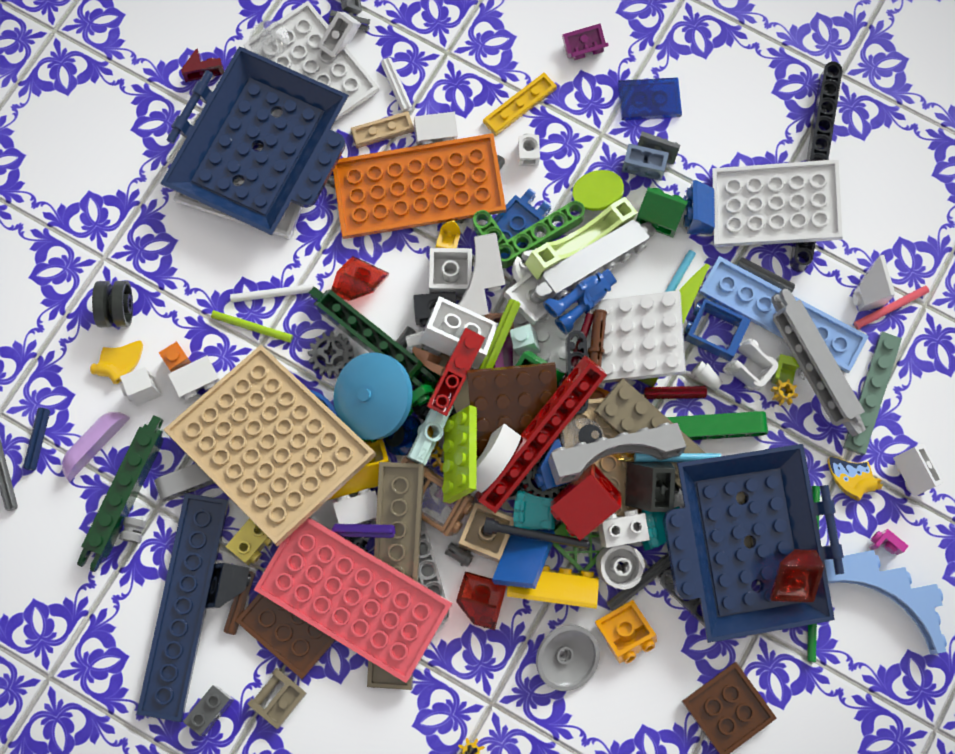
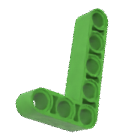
(528, 235)

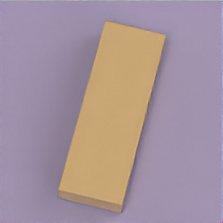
(382, 129)

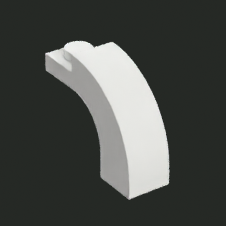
(495, 456)

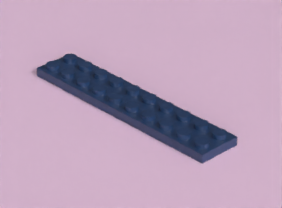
(183, 608)

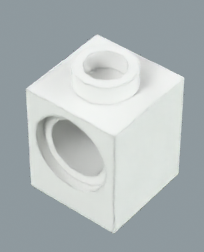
(528, 158)

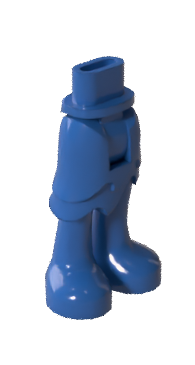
(586, 293)

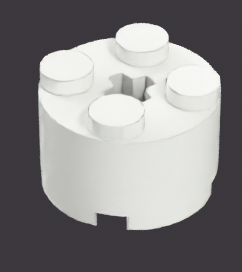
(631, 571)

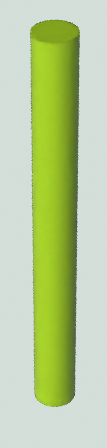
(251, 326)

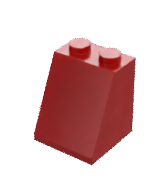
(586, 502)

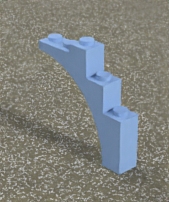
(895, 583)

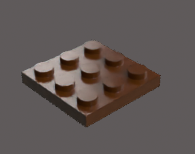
(729, 709)

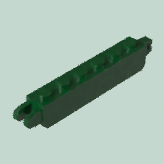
(367, 333)
(122, 493)

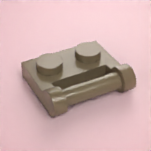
(282, 704)

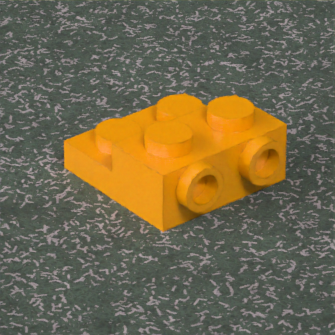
(627, 632)

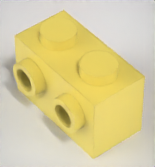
(248, 543)

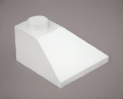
(875, 287)

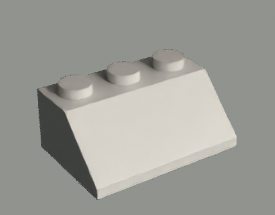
(448, 324)

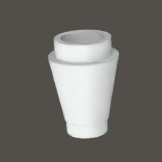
(706, 375)

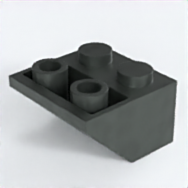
(650, 486)

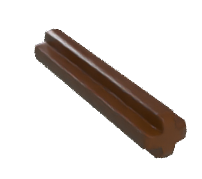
(237, 608)

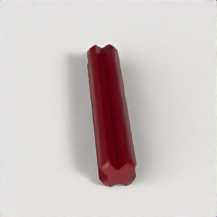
(675, 392)

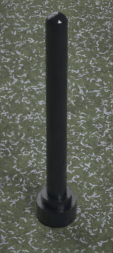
(492, 527)

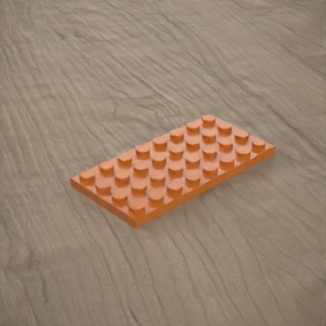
(418, 186)

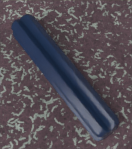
(36, 439)

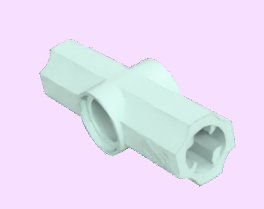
(423, 443)

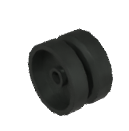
(112, 304)

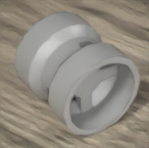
(132, 530)

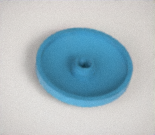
(373, 395)

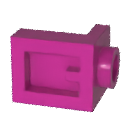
(891, 542)

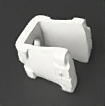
(753, 352)

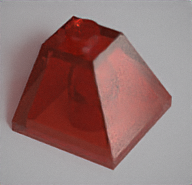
(357, 279)
(798, 577)
(480, 599)

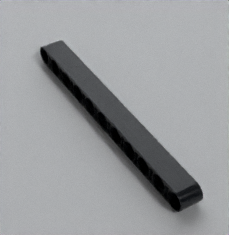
(821, 138)

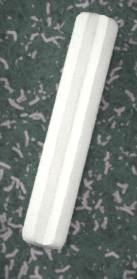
(396, 85)

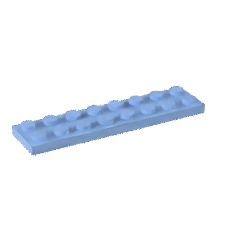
(752, 297)

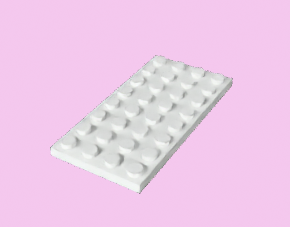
(639, 339)

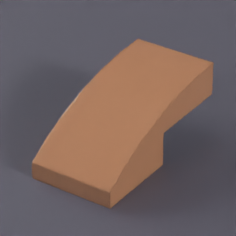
(429, 360)

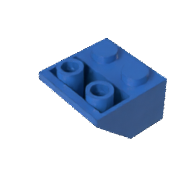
(699, 209)

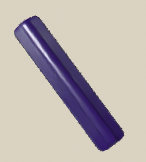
(364, 530)

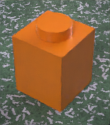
(174, 357)

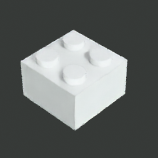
(450, 270)

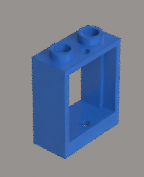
(724, 314)

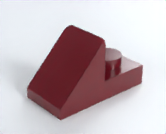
(195, 67)

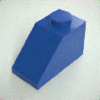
(544, 475)

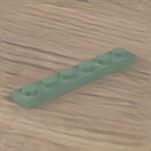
(874, 389)

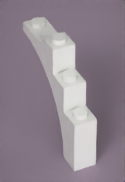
(486, 274)

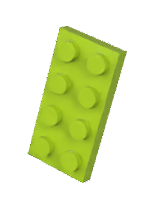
(460, 455)

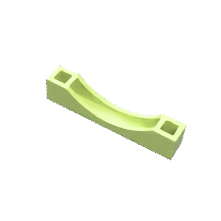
(557, 251)

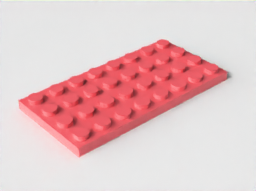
(354, 598)

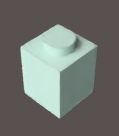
(525, 339)

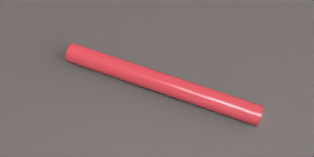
(891, 307)

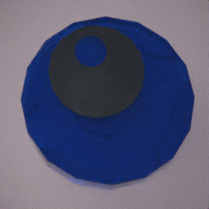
(404, 438)

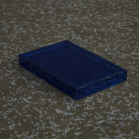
(649, 98)

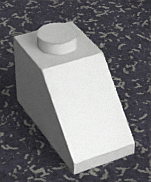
(338, 34)

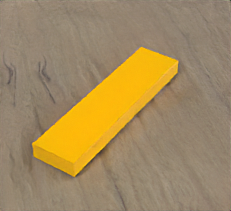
(519, 104)

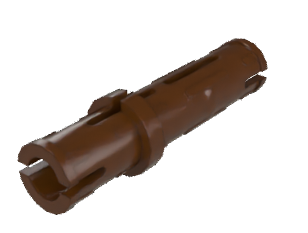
(596, 349)

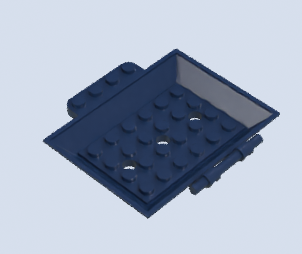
(237, 115)
(710, 533)

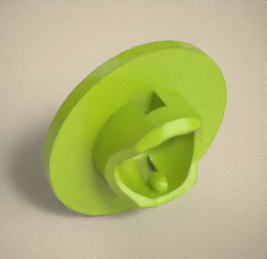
(598, 189)

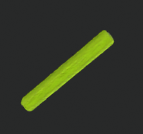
(500, 334)

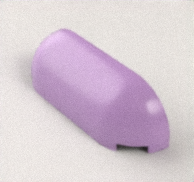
(91, 443)

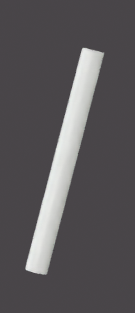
(271, 293)

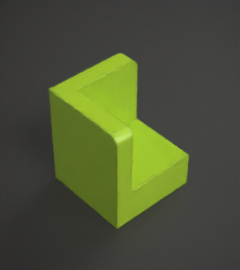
(786, 369)

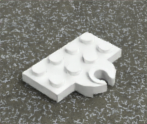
(523, 289)

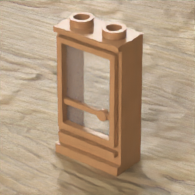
(439, 514)

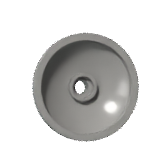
(576, 663)

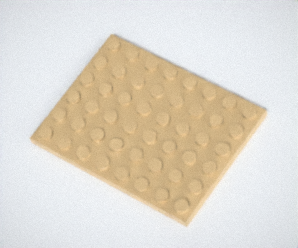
(269, 444)

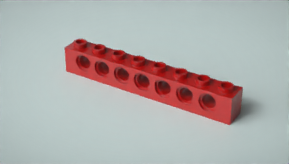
(544, 430)

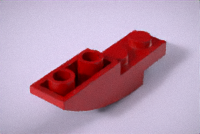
(455, 371)

